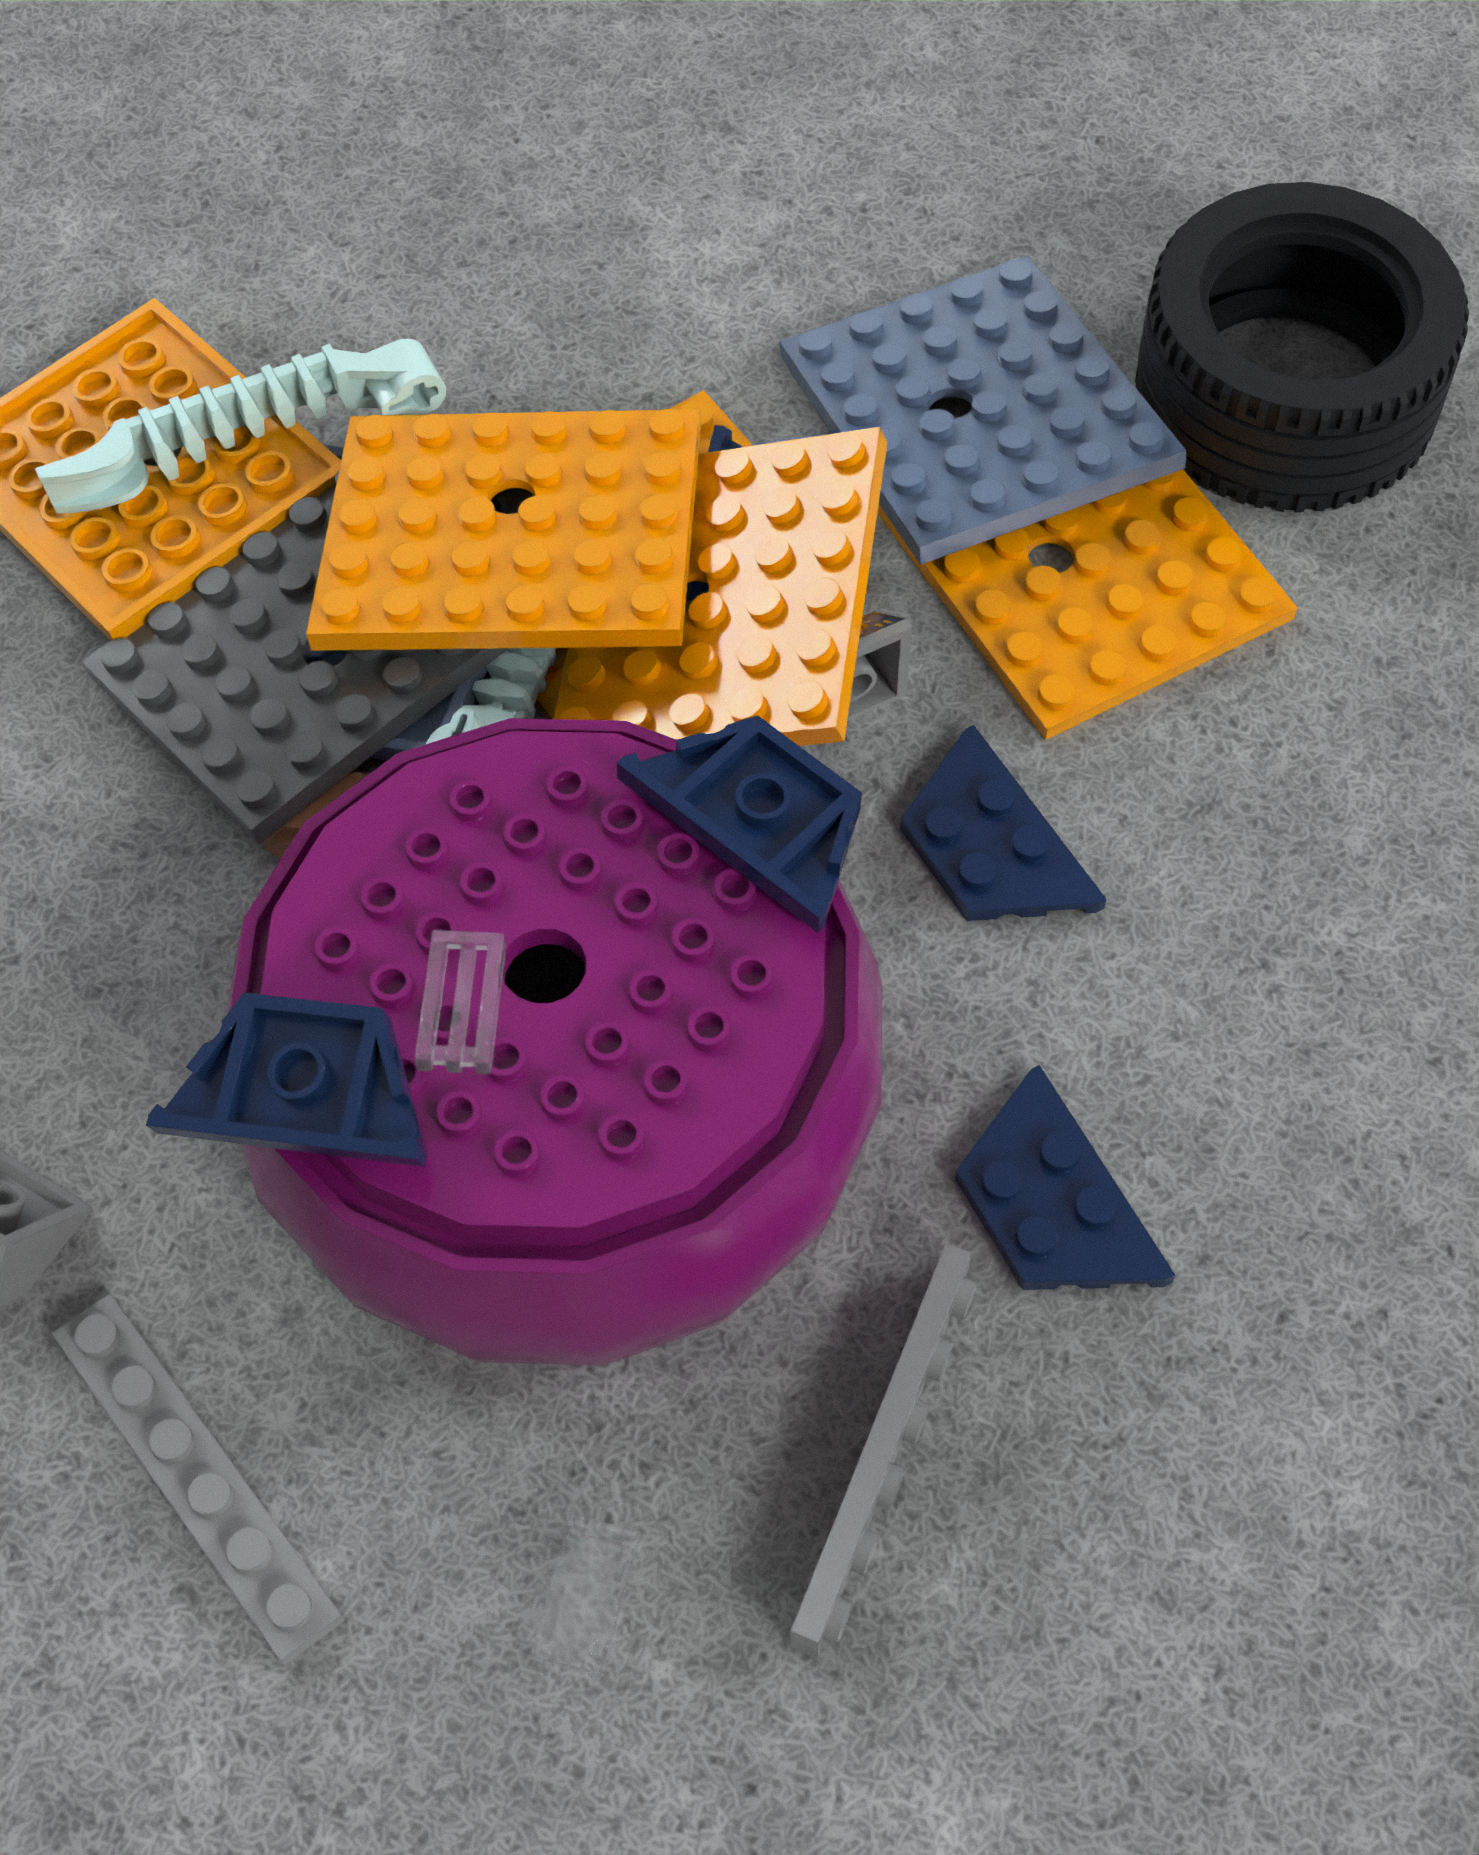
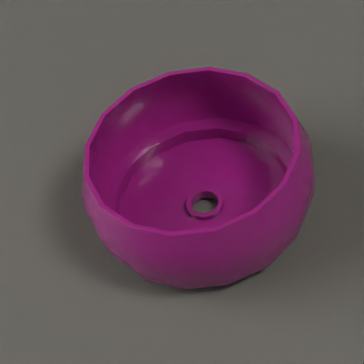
(635, 1140)

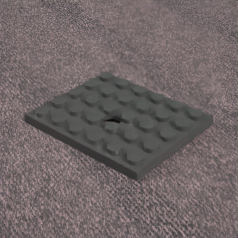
(231, 687)

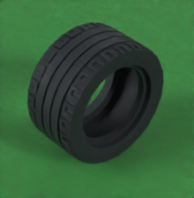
(1319, 259)

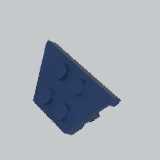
(757, 808)
(992, 841)
(301, 1082)
(1054, 1200)

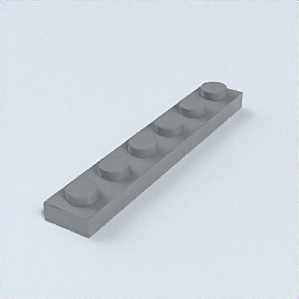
(876, 1476)
(198, 1479)

